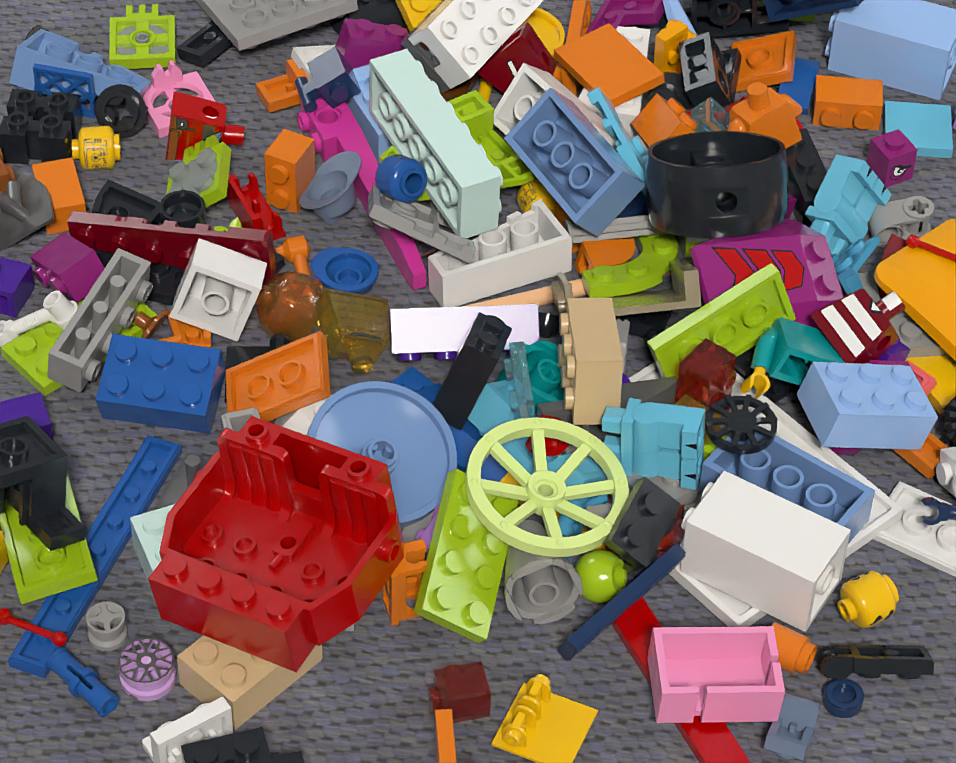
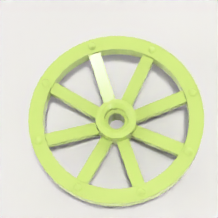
(544, 489)

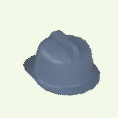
(332, 187)

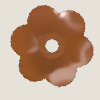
(149, 325)

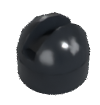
(548, 325)

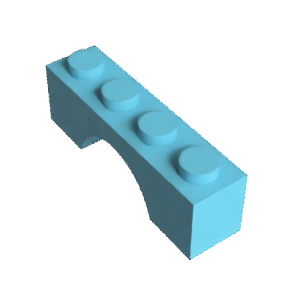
(495, 409)

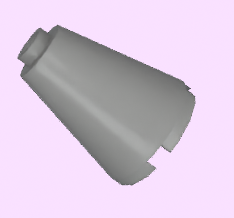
(539, 585)

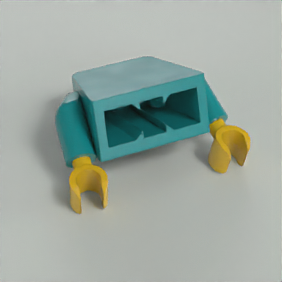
(787, 354)

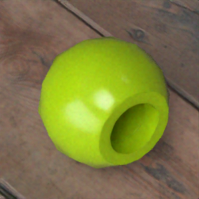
(601, 575)

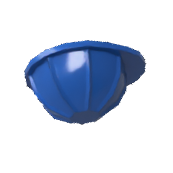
(345, 269)

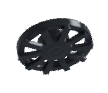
(741, 424)

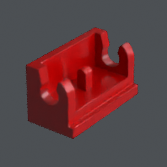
(252, 207)

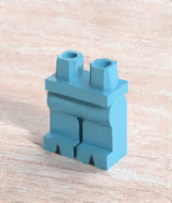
(846, 202)
(657, 440)

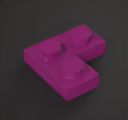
(628, 13)

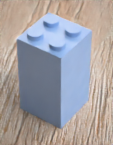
(895, 42)

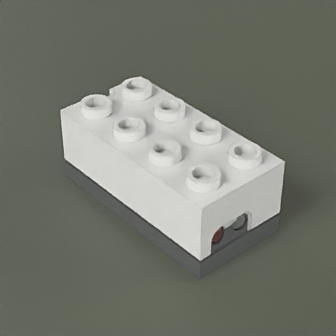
(463, 36)

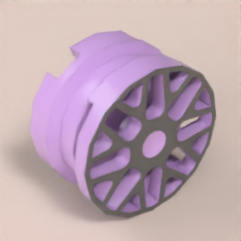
(136, 669)

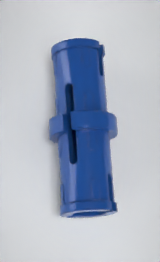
(68, 667)

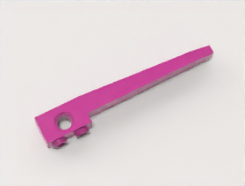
(337, 132)

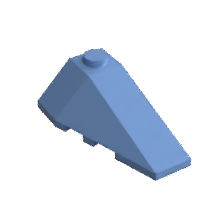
(64, 53)

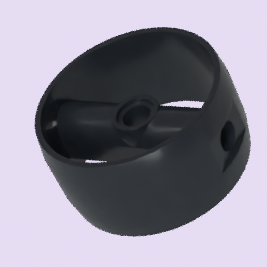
(717, 184)

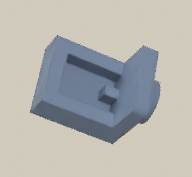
(794, 729)

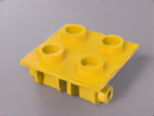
(544, 724)

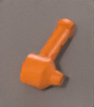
(296, 251)

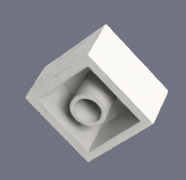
(218, 289)

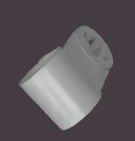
(900, 220)

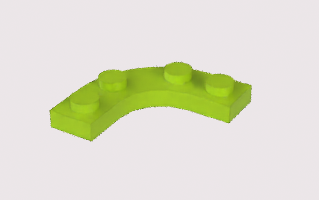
(637, 274)

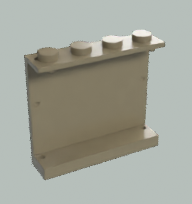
(684, 293)

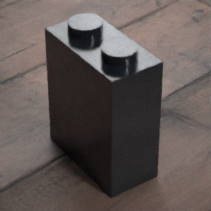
(471, 369)

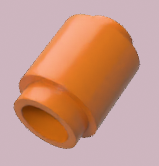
(794, 649)

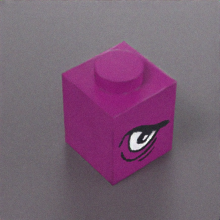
(892, 157)

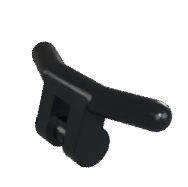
(648, 324)

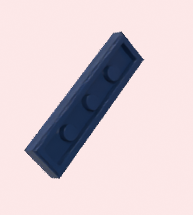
(621, 602)

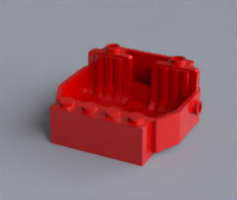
(277, 543)

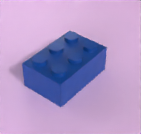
(161, 383)

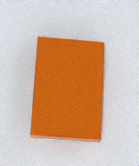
(609, 62)
(281, 379)

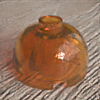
(288, 304)

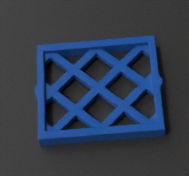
(67, 75)

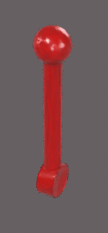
(913, 241)
(58, 638)

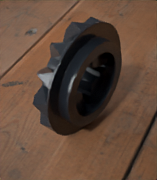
(108, 116)

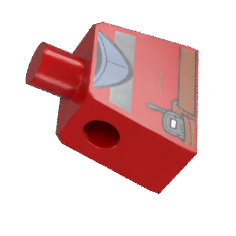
(194, 121)

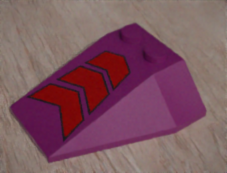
(791, 247)

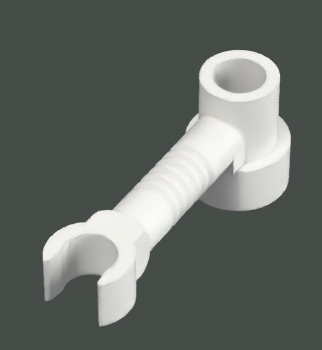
(56, 309)

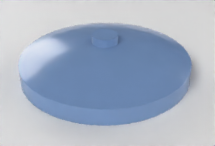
(396, 429)

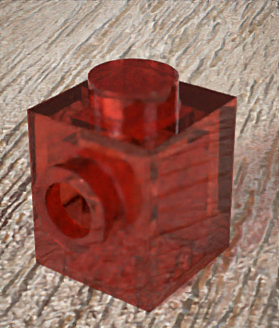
(462, 690)

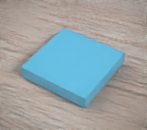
(923, 124)

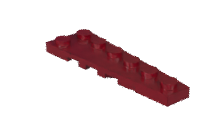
(167, 242)

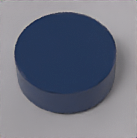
(843, 698)

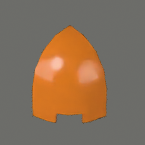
(604, 253)

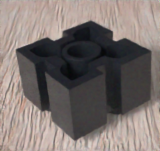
(39, 126)

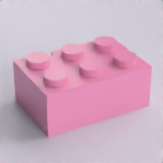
(715, 674)

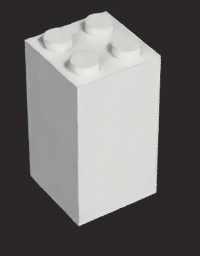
(763, 550)

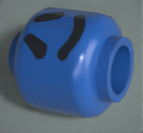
(401, 178)

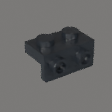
(642, 525)

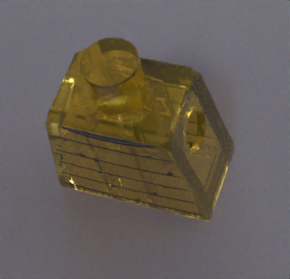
(354, 327)

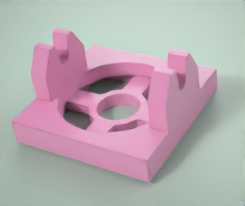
(166, 83)

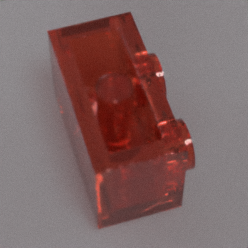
(706, 374)

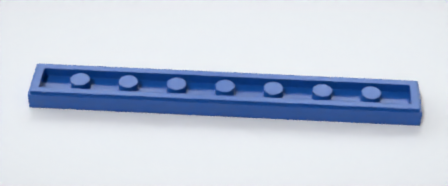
(106, 542)

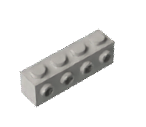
(103, 312)

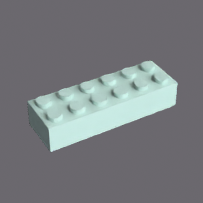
(426, 129)

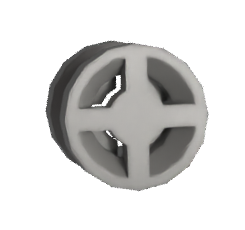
(112, 619)

